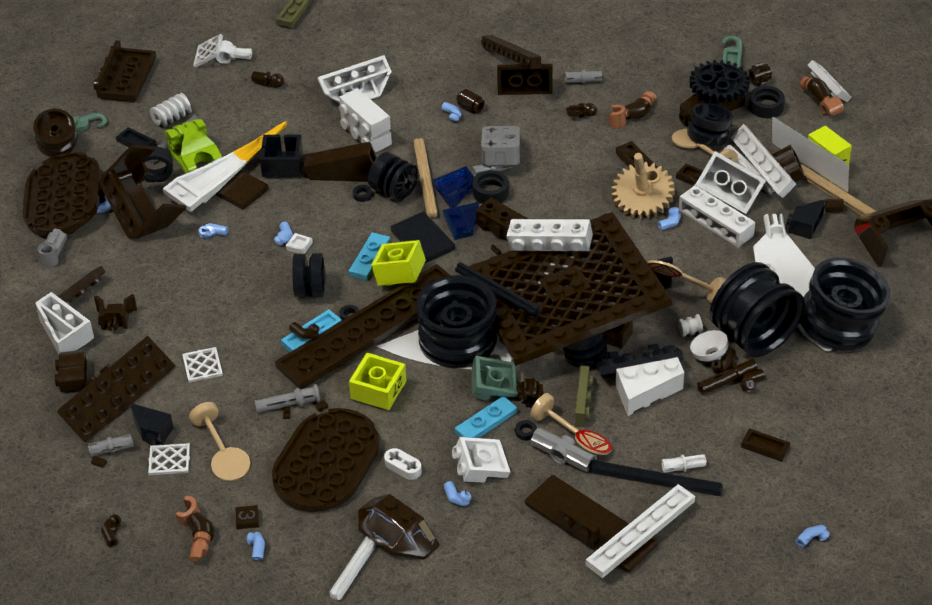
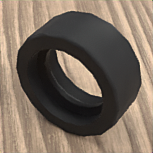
(766, 111)
(164, 173)
(490, 178)

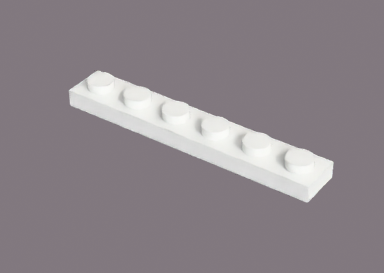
(763, 161)
(640, 531)

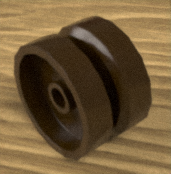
(55, 132)

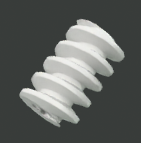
(170, 109)

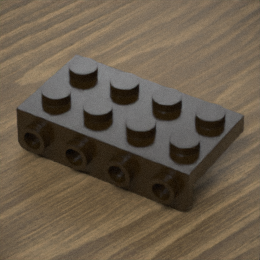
(124, 73)

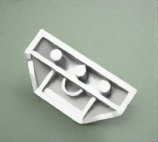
(366, 76)

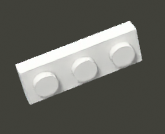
(837, 90)

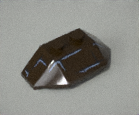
(396, 527)

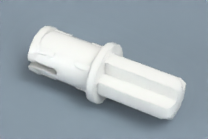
(683, 463)

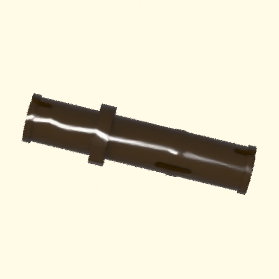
(734, 373)

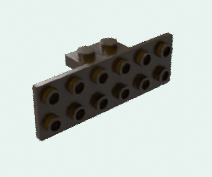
(115, 389)
(582, 517)

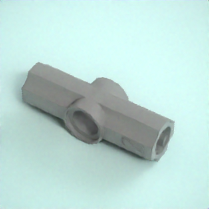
(563, 449)

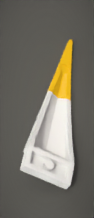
(206, 181)

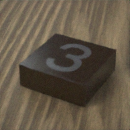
(247, 517)

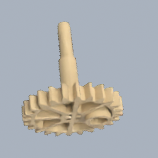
(638, 193)

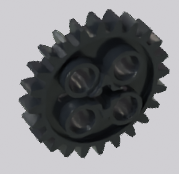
(719, 81)

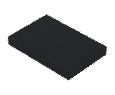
(423, 228)

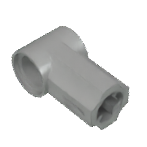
(51, 248)

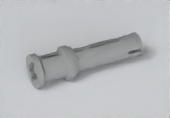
(298, 397)

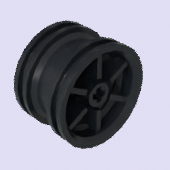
(844, 303)
(757, 309)
(456, 321)

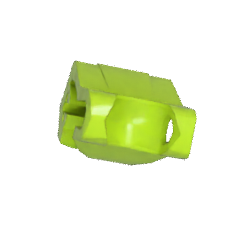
(190, 145)

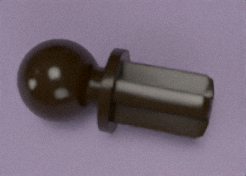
(275, 80)
(582, 110)

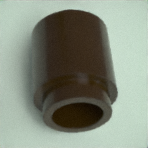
(470, 101)

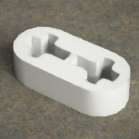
(403, 463)

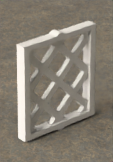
(217, 42)
(200, 353)
(171, 470)

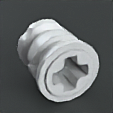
(690, 325)

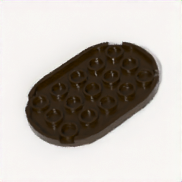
(62, 193)
(325, 460)

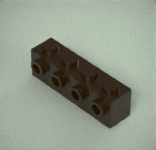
(496, 217)

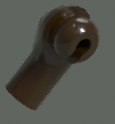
(310, 333)
(749, 379)

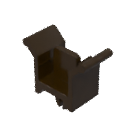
(116, 314)

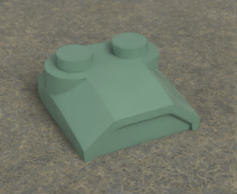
(493, 378)

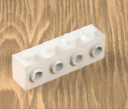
(716, 216)
(549, 235)

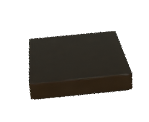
(242, 190)

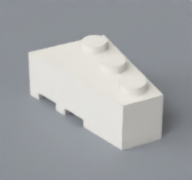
(63, 324)
(648, 382)

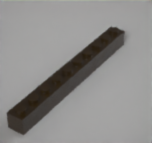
(511, 51)

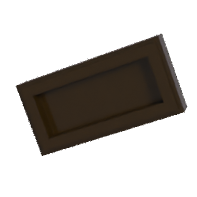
(765, 445)

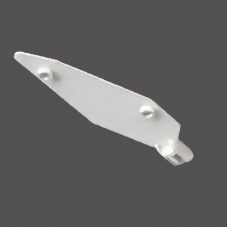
(785, 259)

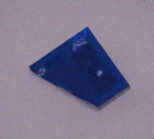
(454, 185)
(461, 220)

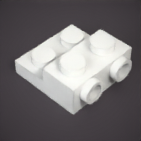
(480, 459)

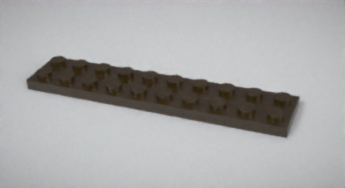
(356, 332)

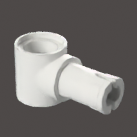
(229, 52)

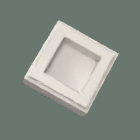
(299, 243)

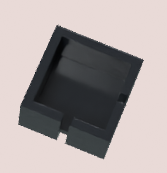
(281, 163)

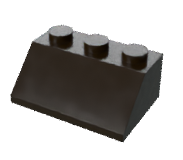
(520, 80)

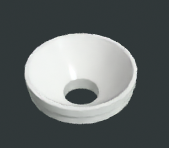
(707, 343)

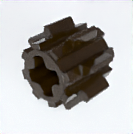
(760, 74)
(529, 391)

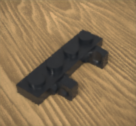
(652, 354)

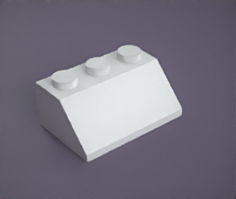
(730, 182)

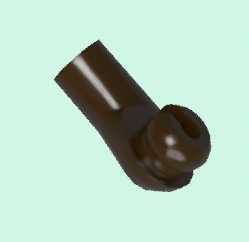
(725, 363)
(110, 528)

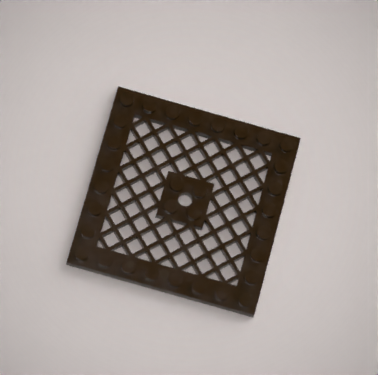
(524, 346)

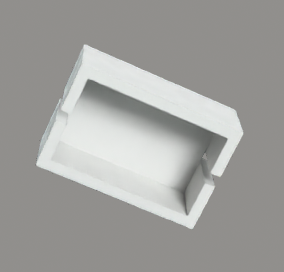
(365, 120)

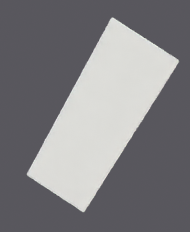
(811, 154)

